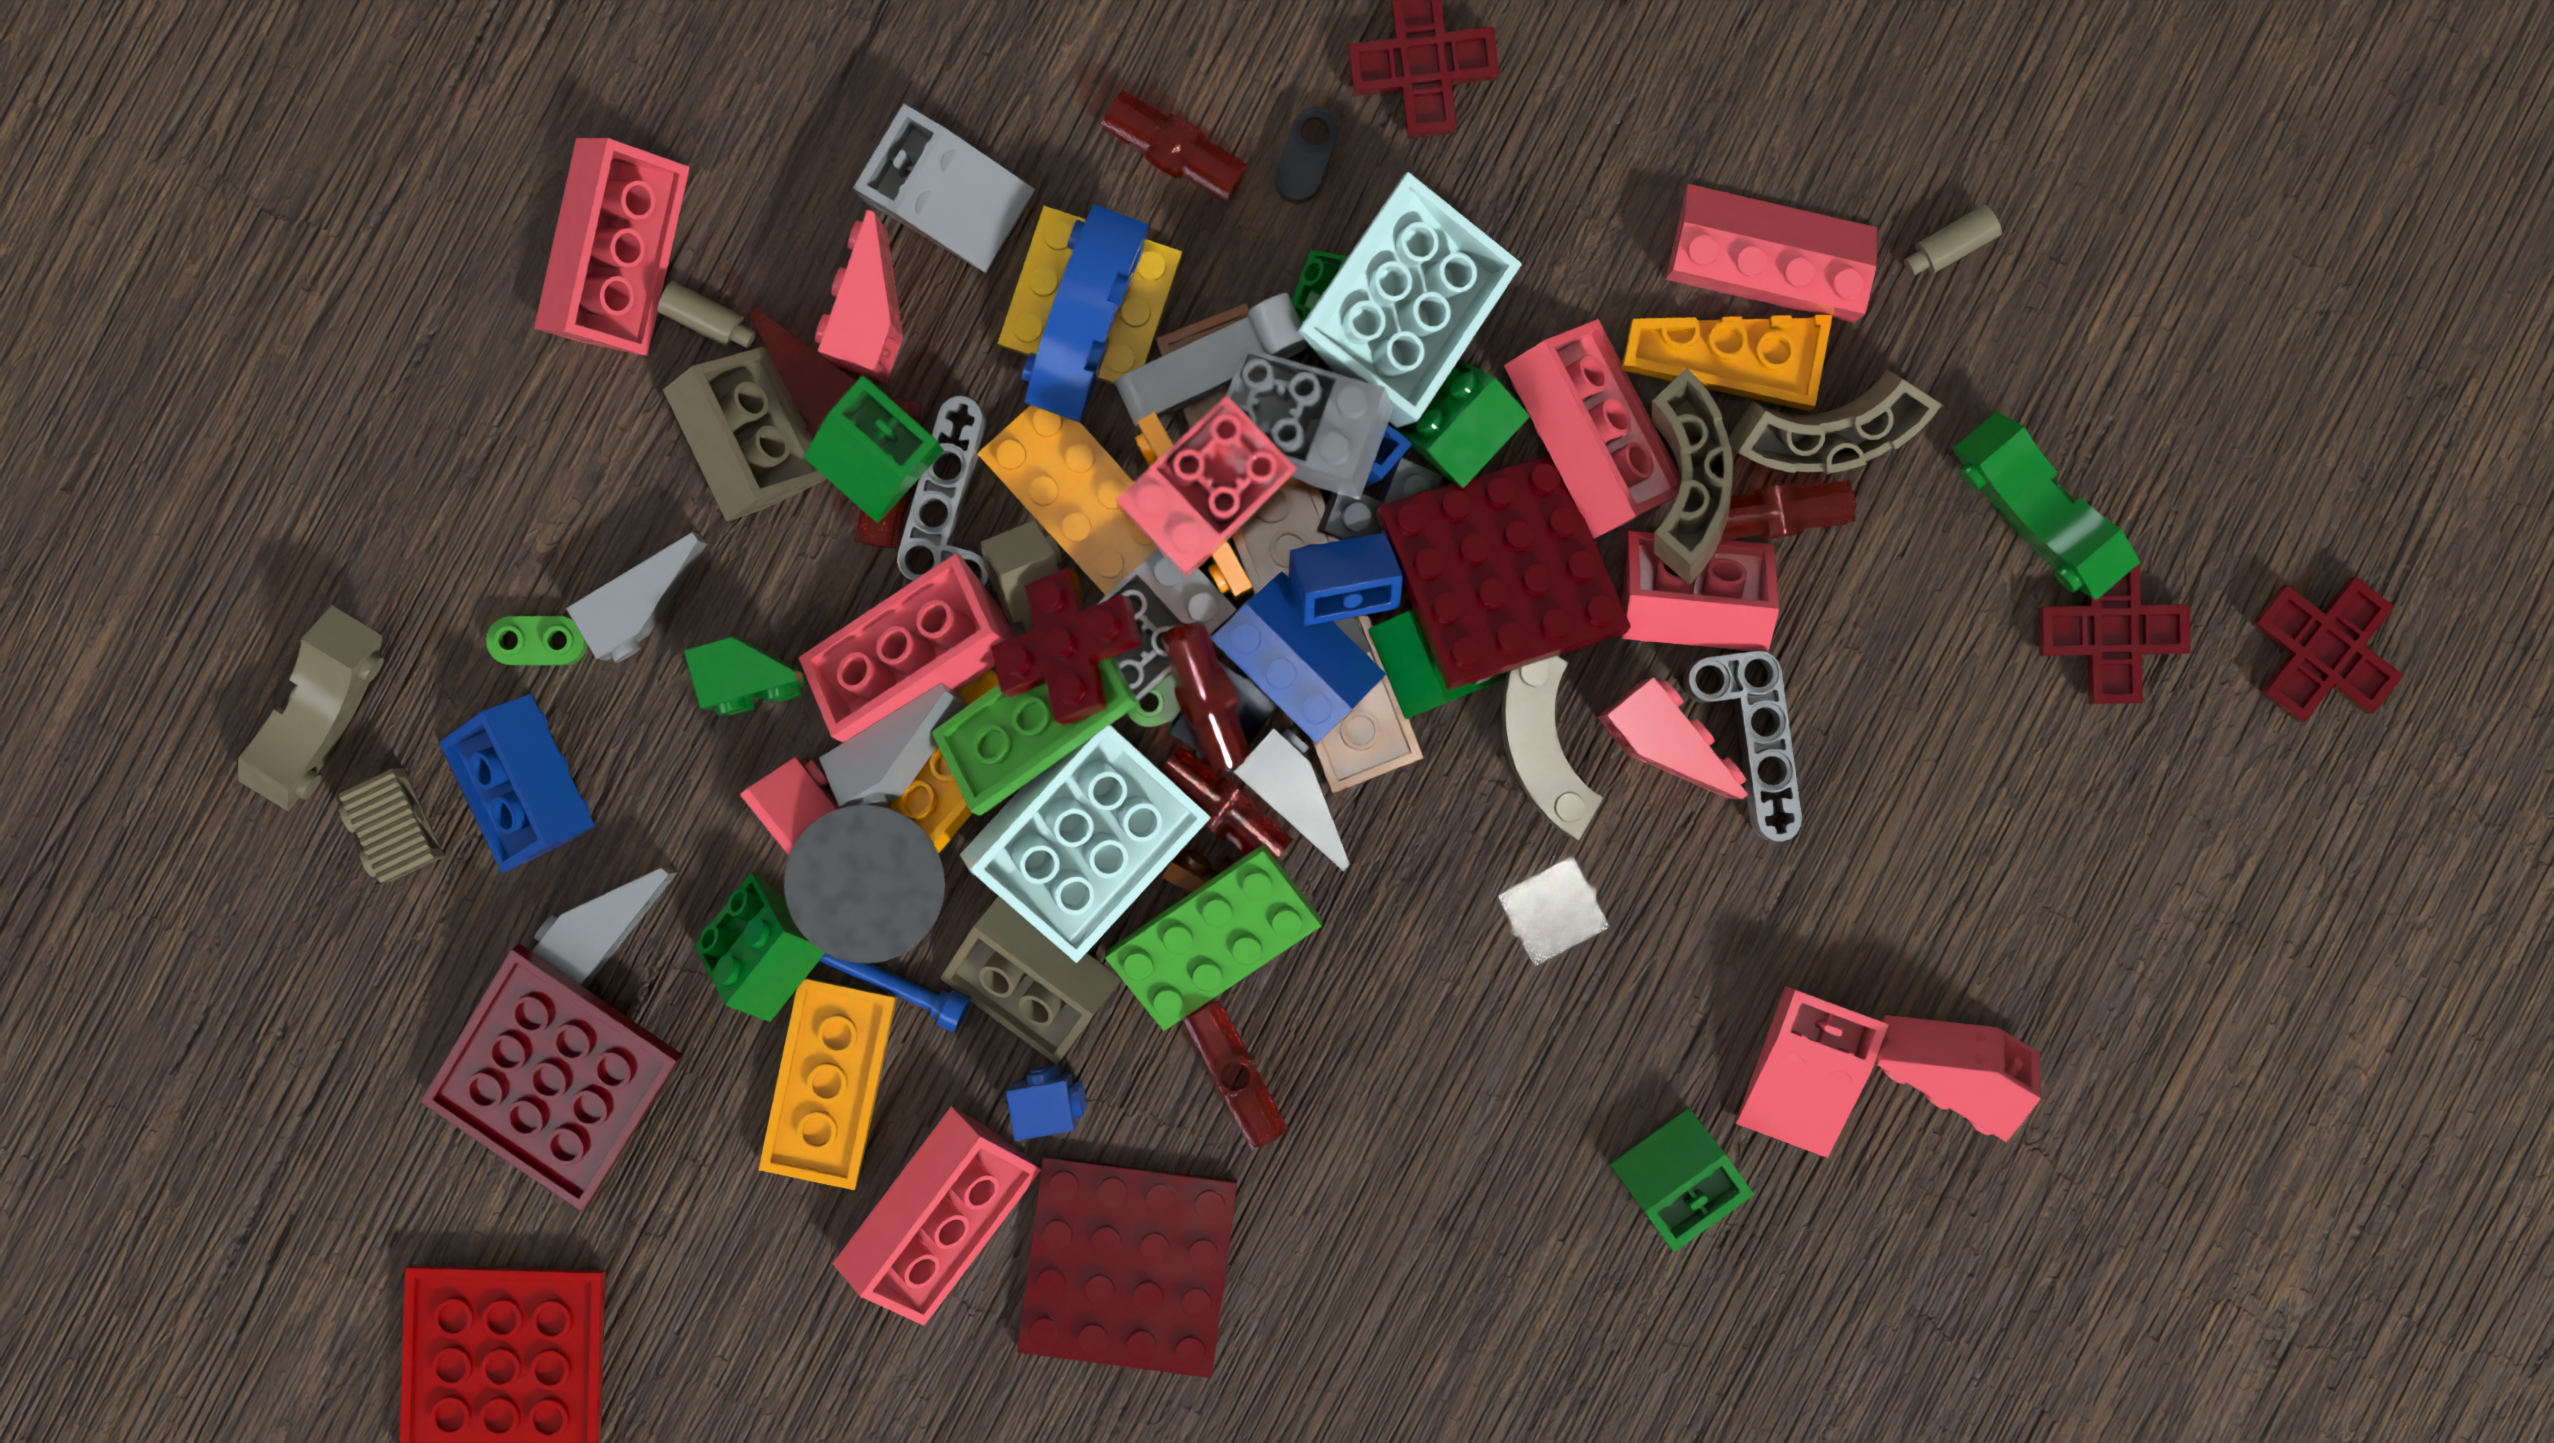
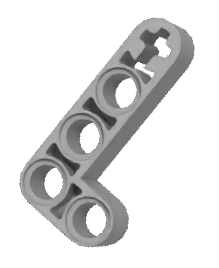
(1211, 361)
(950, 492)
(1755, 747)

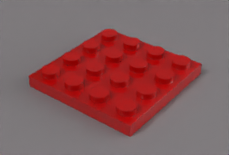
(502, 1355)

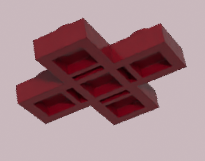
(1423, 65)
(2114, 637)
(1066, 646)
(2327, 649)

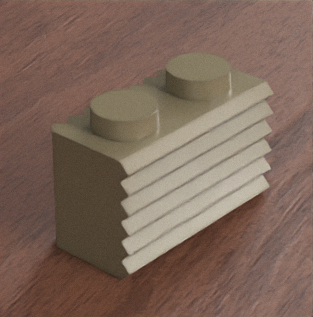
(389, 826)

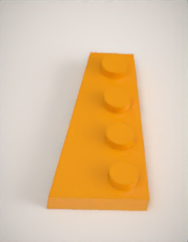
(1749, 358)

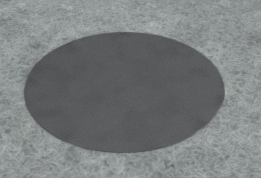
(864, 884)

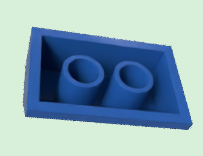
(1305, 670)
(516, 782)

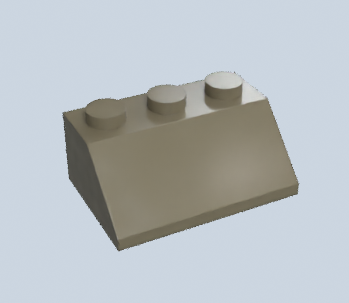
(743, 431)
(1028, 981)

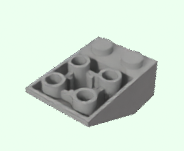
(943, 188)
(1315, 418)
(1159, 602)

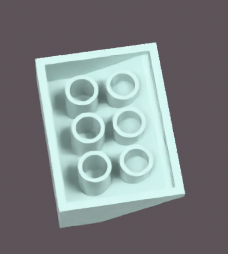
(1409, 298)
(1084, 840)

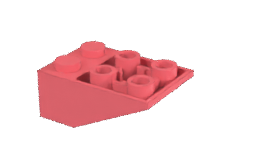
(865, 320)
(1205, 487)
(1659, 734)
(1965, 1069)
(1810, 1071)

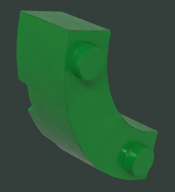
(2065, 532)

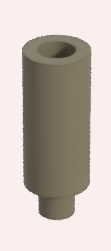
(1954, 241)
(704, 316)

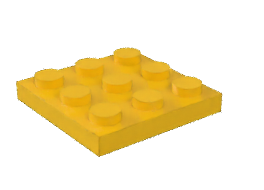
(1134, 322)

